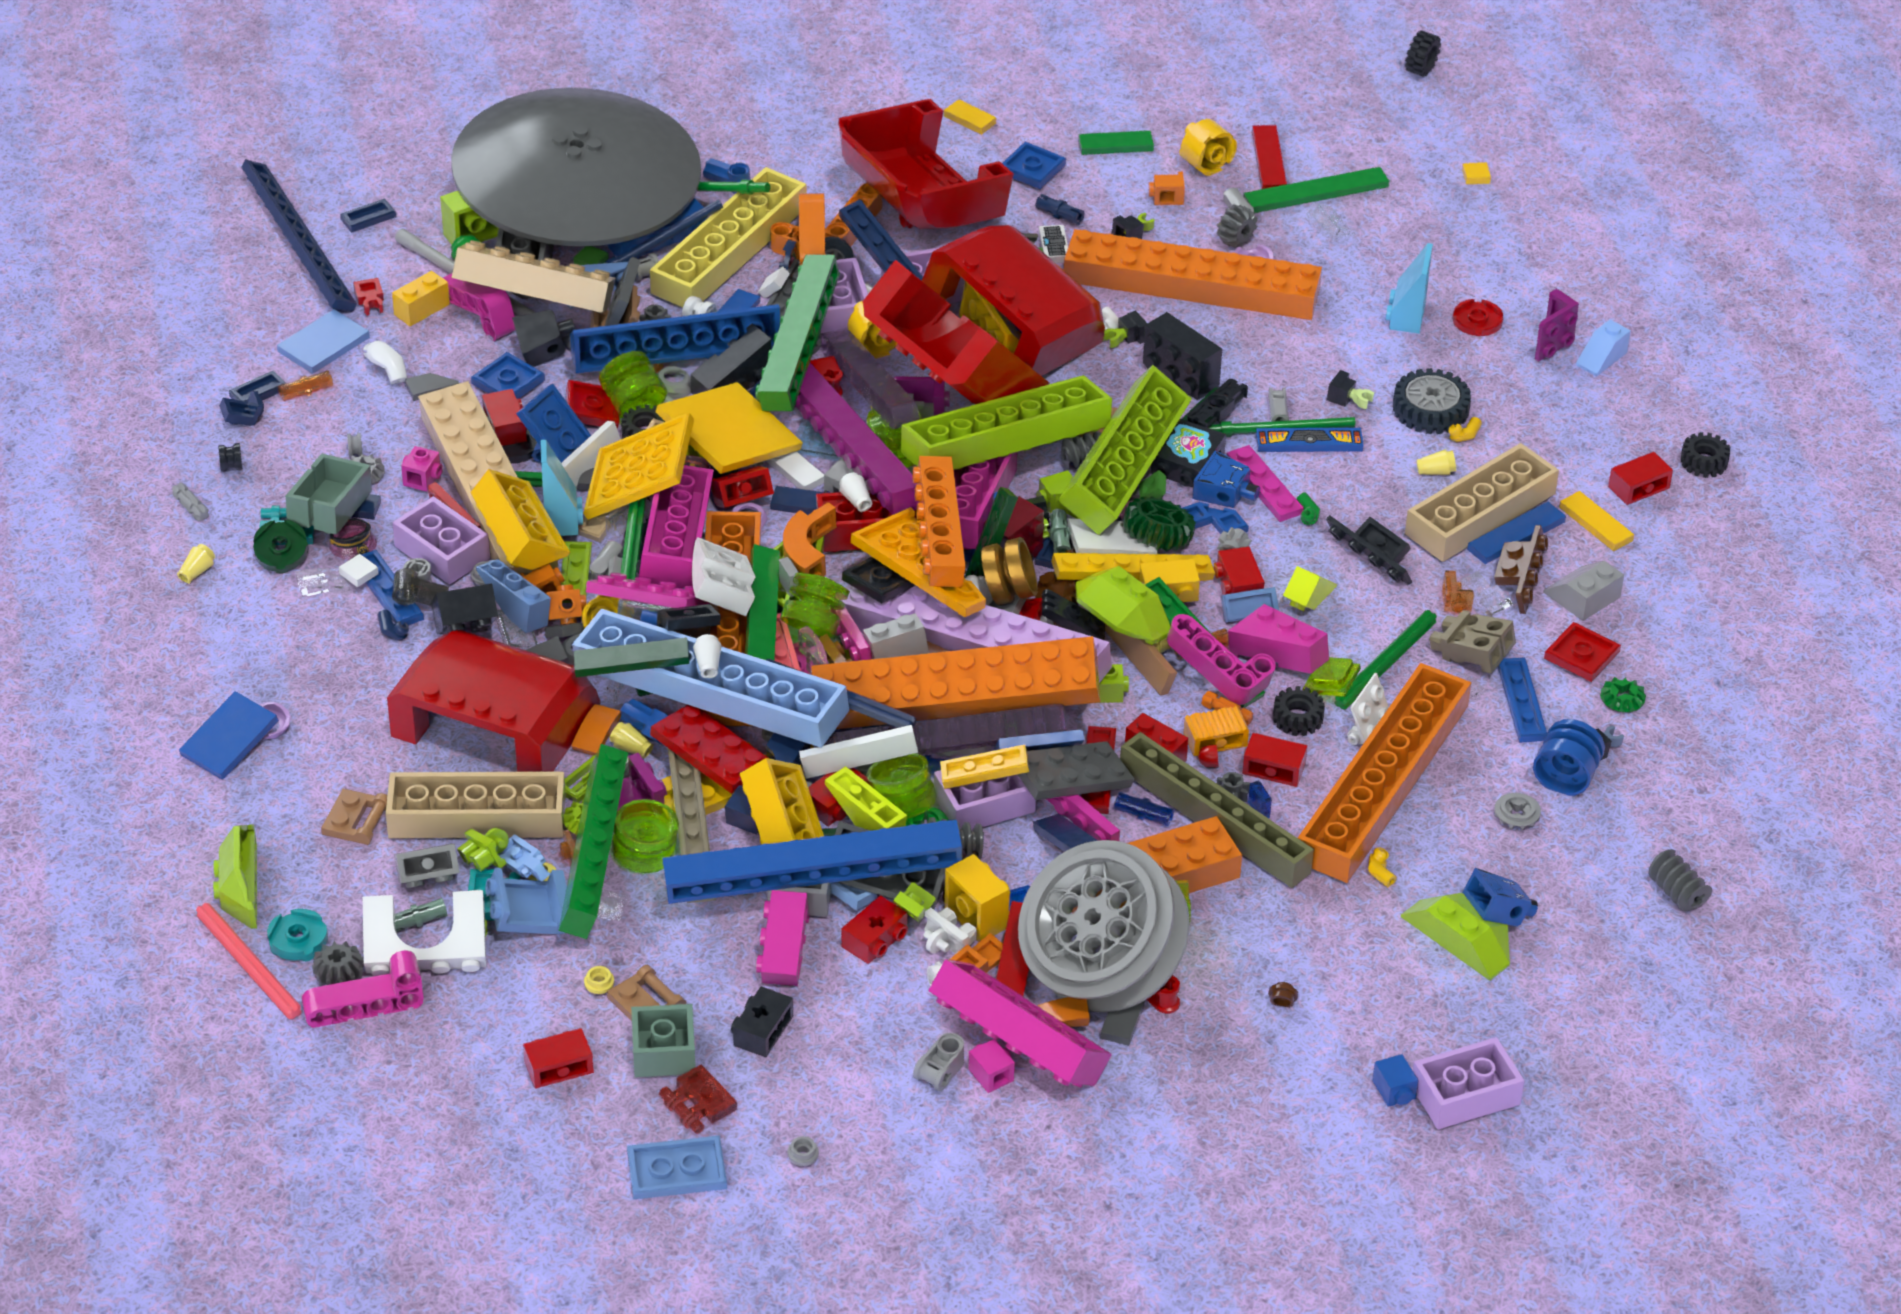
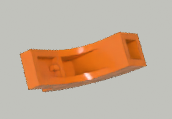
(802, 532)

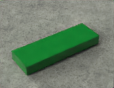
(1116, 142)

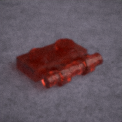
(706, 1094)

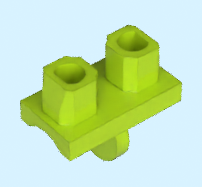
(484, 849)

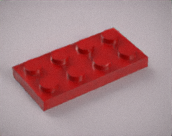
(707, 745)

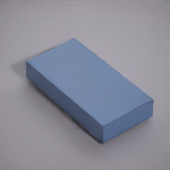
(1240, 605)

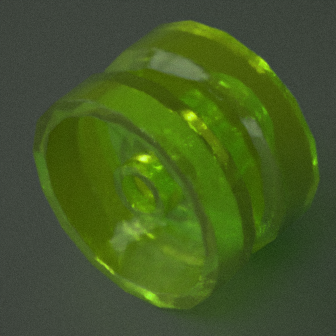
(904, 783)
(644, 835)

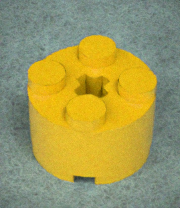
(1207, 146)
(868, 334)

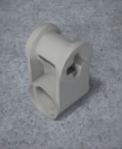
(941, 1061)

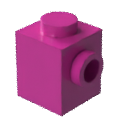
(991, 1065)

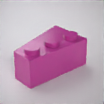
(1282, 637)
(783, 938)

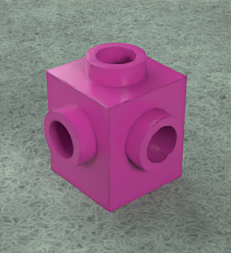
(421, 468)

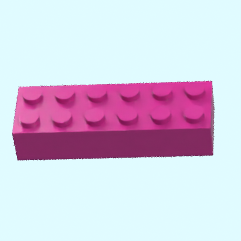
(975, 492)
(673, 527)
(1019, 1023)

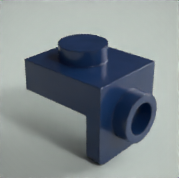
(242, 412)

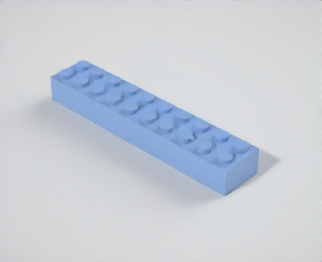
(742, 690)

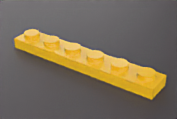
(1081, 565)

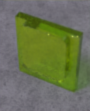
(1333, 677)

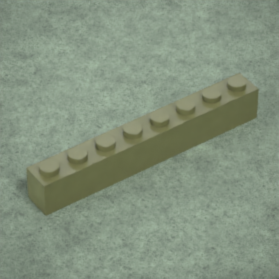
(1202, 798)

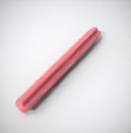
(249, 961)

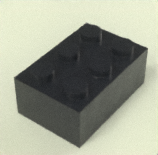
(1182, 355)
(464, 609)

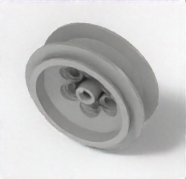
(1126, 966)

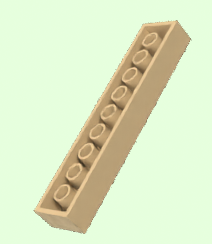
(467, 449)

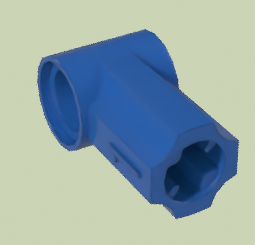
(724, 172)
(641, 716)

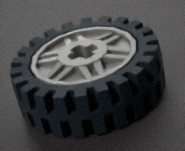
(1431, 400)

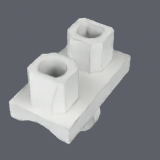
(943, 933)

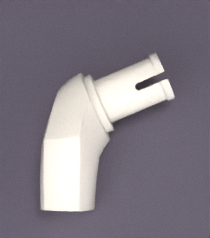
(387, 358)

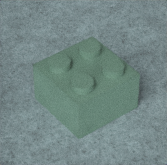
(663, 1040)

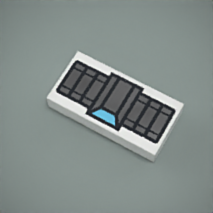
(1054, 242)

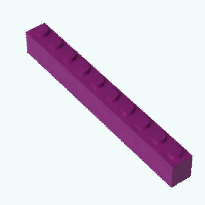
(855, 443)

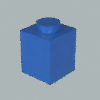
(1395, 1080)

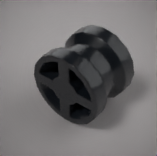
(230, 457)

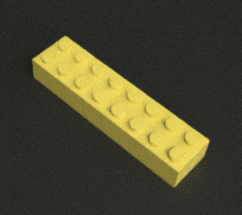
(726, 240)

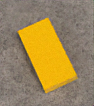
(970, 116)

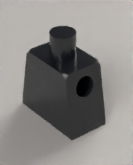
(541, 336)

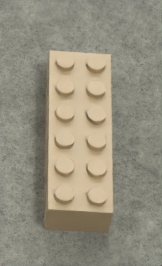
(533, 277)
(1481, 501)
(460, 801)

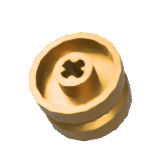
(1009, 571)

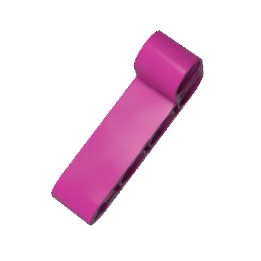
(488, 302)
(1189, 640)
(368, 995)

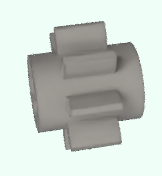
(1233, 539)

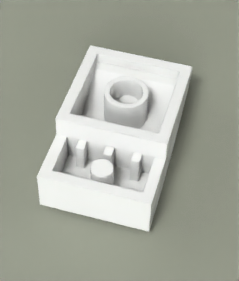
(722, 577)

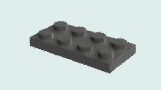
(1075, 771)

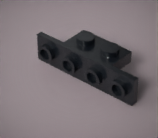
(1377, 543)

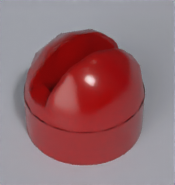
(1209, 756)

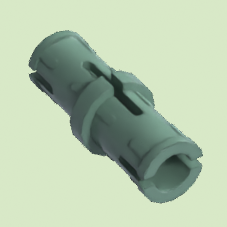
(1059, 531)
(420, 914)

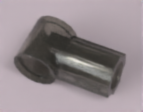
(410, 588)

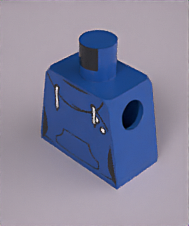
(1224, 482)
(1498, 898)

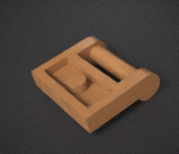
(347, 813)
(631, 994)

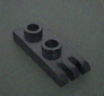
(1071, 615)

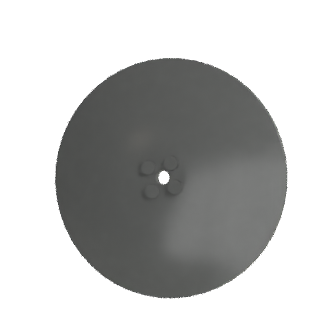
(576, 166)

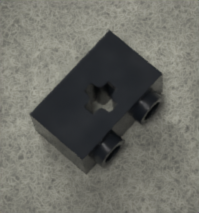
(762, 1021)

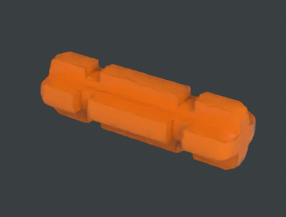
(1211, 700)

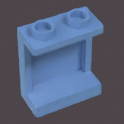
(526, 904)

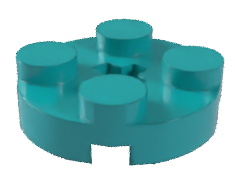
(302, 947)

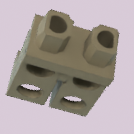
(1474, 640)

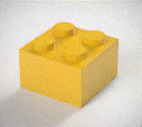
(977, 896)

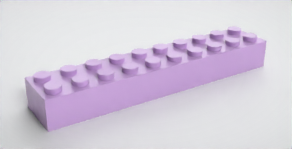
(954, 632)

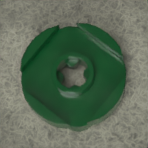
(280, 560)

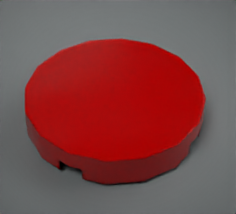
(1478, 317)

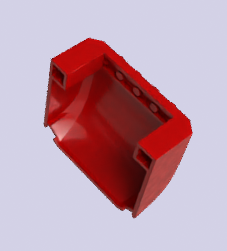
(899, 160)
(1027, 287)
(943, 342)
(495, 690)

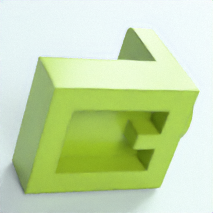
(915, 901)

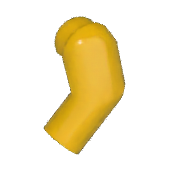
(1461, 434)
(1377, 867)

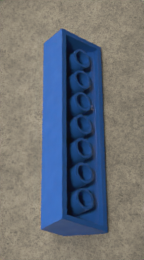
(669, 337)

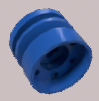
(1568, 757)

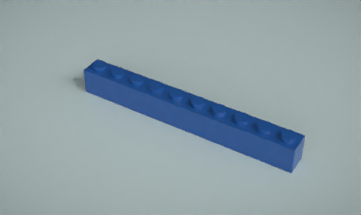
(812, 861)

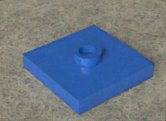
(1034, 164)
(508, 373)

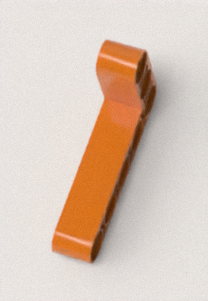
(811, 224)
(782, 231)

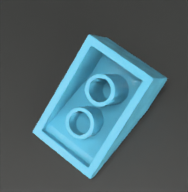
(1410, 295)
(560, 494)

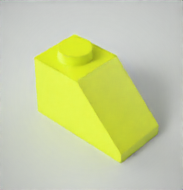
(1307, 589)

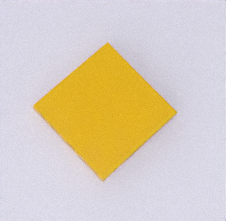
(732, 427)
(639, 465)

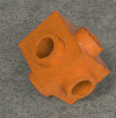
(563, 593)

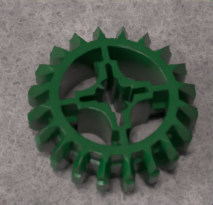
(1159, 523)

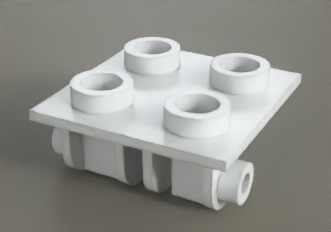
(1367, 711)

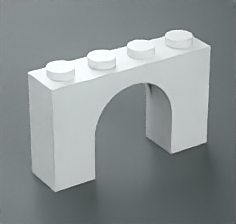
(461, 949)

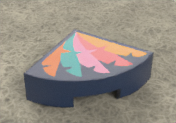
(790, 254)

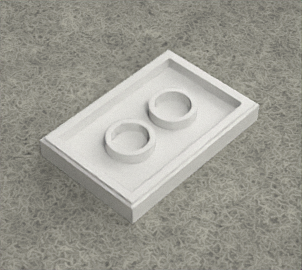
(1110, 541)

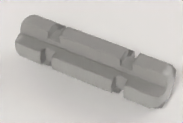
(190, 502)

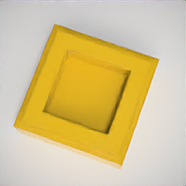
(1476, 173)

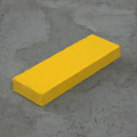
(1596, 521)
(984, 766)

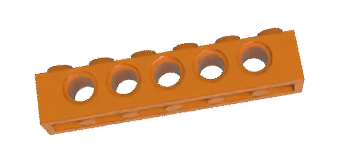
(939, 521)

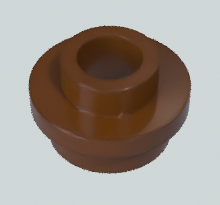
(1283, 994)

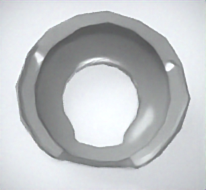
(676, 389)

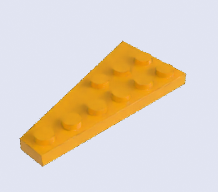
(898, 546)

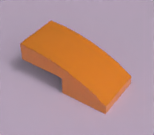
(595, 729)
(983, 955)
(1068, 1010)

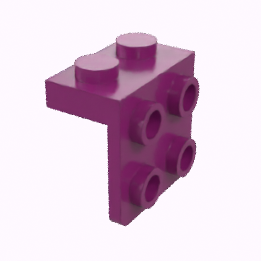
(1559, 325)
(926, 390)
(641, 783)

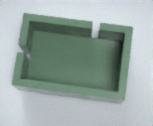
(329, 493)

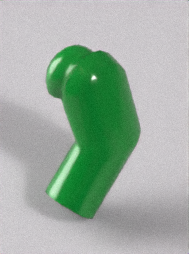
(1310, 509)

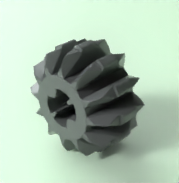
(1237, 225)
(337, 964)

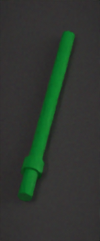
(745, 187)
(1230, 428)

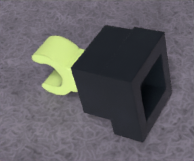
(1343, 389)

